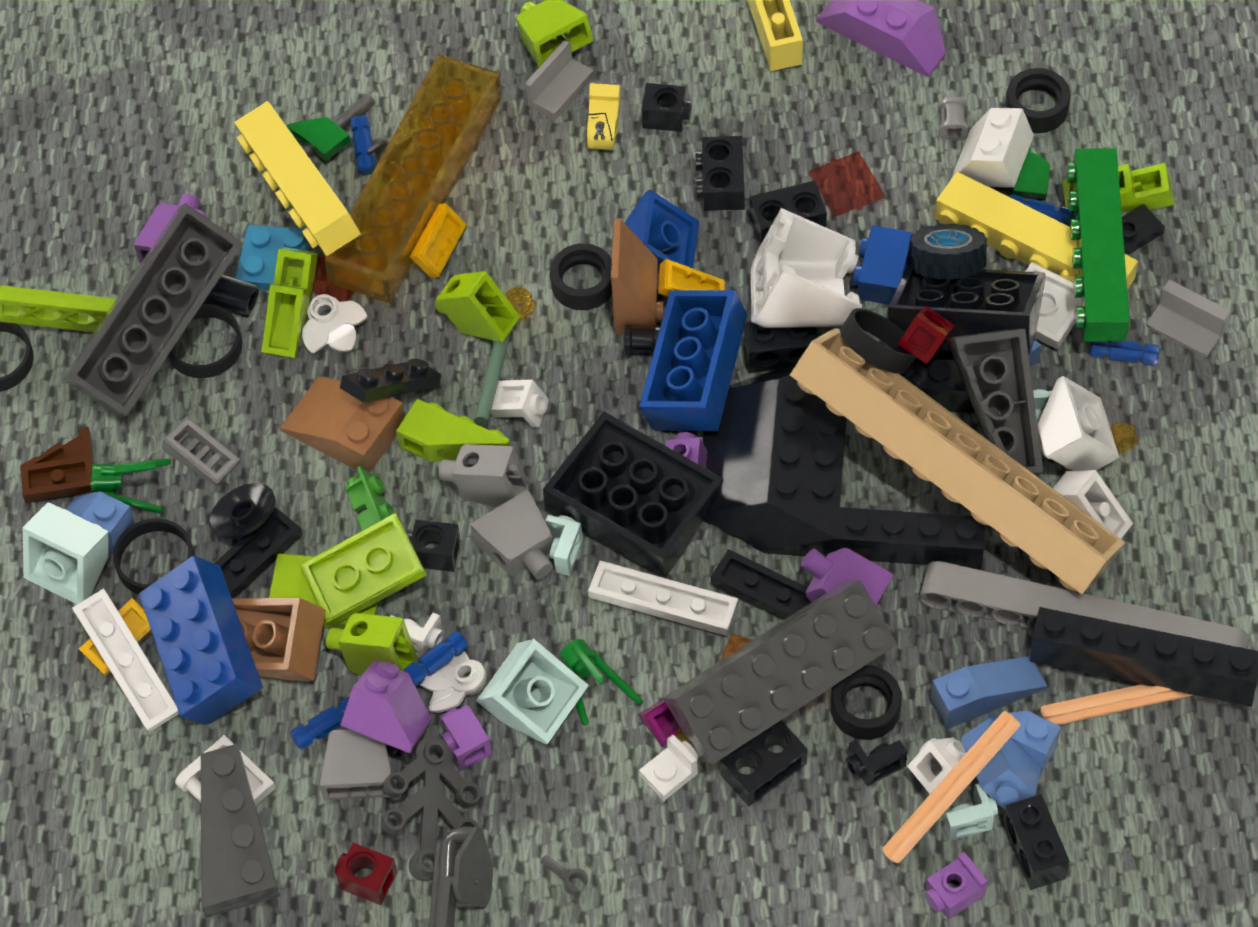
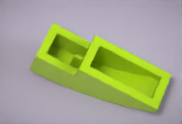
(1141, 186)
(289, 301)

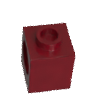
(926, 334)
(373, 886)

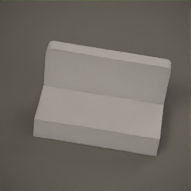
(557, 82)
(1189, 319)

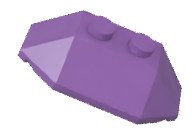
(895, 28)

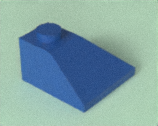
(664, 229)

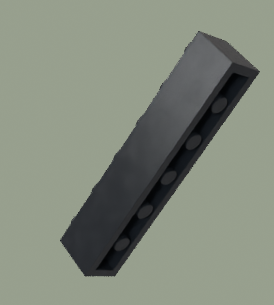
(1145, 656)

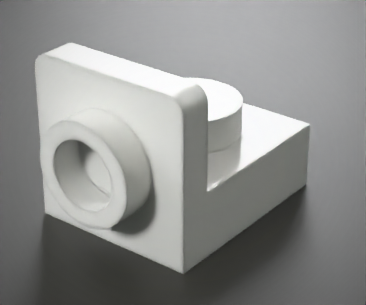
(520, 399)
(426, 637)
(671, 768)

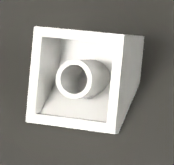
(996, 148)
(1076, 428)

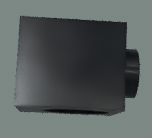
(665, 107)
(445, 535)

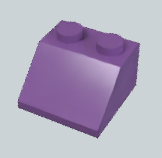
(387, 707)

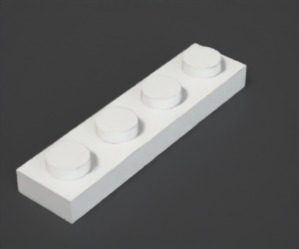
(663, 598)
(126, 660)

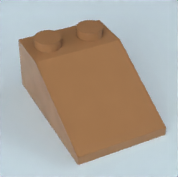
(634, 281)
(344, 425)
(282, 635)

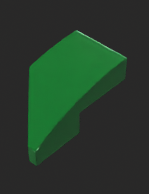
(320, 135)
(1033, 177)

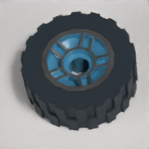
(948, 251)

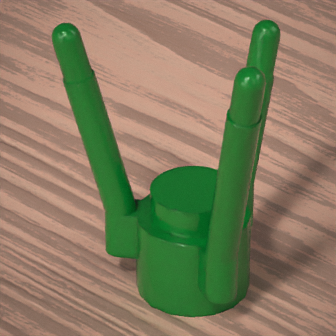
(108, 477)
(583, 663)

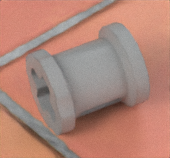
(953, 118)

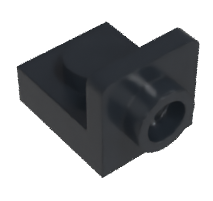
(879, 764)

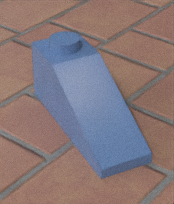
(984, 688)

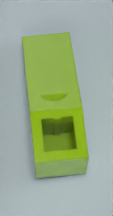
(439, 435)

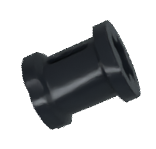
(640, 339)

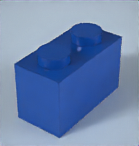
(884, 263)

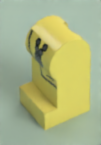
(603, 116)

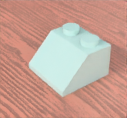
(64, 553)
(532, 691)

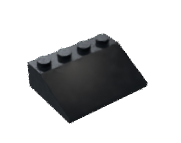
(973, 304)
(632, 494)

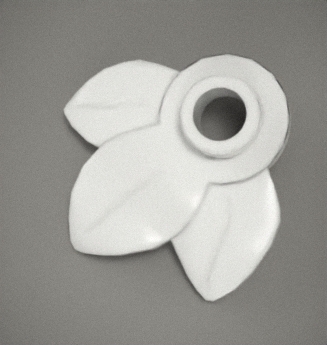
(335, 327)
(449, 684)

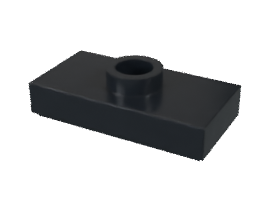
(1140, 228)

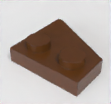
(60, 470)

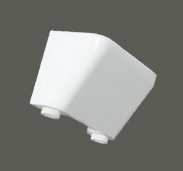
(801, 275)

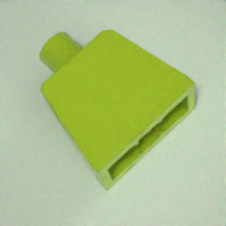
(549, 24)
(477, 306)
(370, 639)

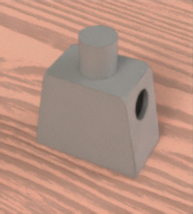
(485, 474)
(515, 536)
(354, 766)

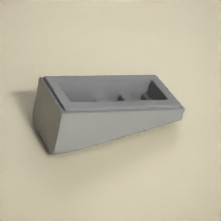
(173, 447)

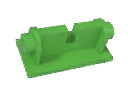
(368, 492)

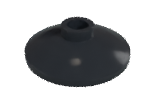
(242, 510)

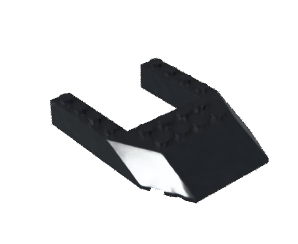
(786, 472)

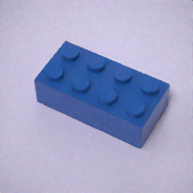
(693, 360)
(200, 640)

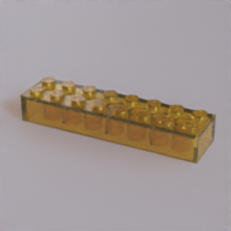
(415, 176)

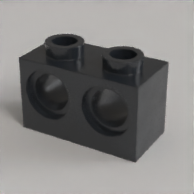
(724, 173)
(795, 199)
(775, 347)
(769, 766)
(1036, 842)

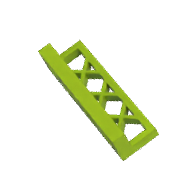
(52, 308)

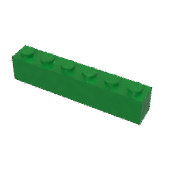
(1099, 245)

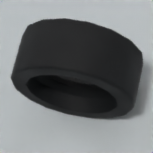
(1043, 80)
(581, 298)
(867, 728)

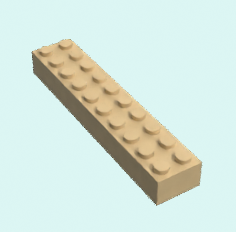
(958, 462)

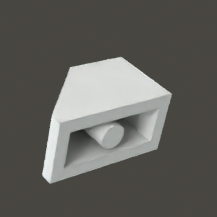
(1093, 497)

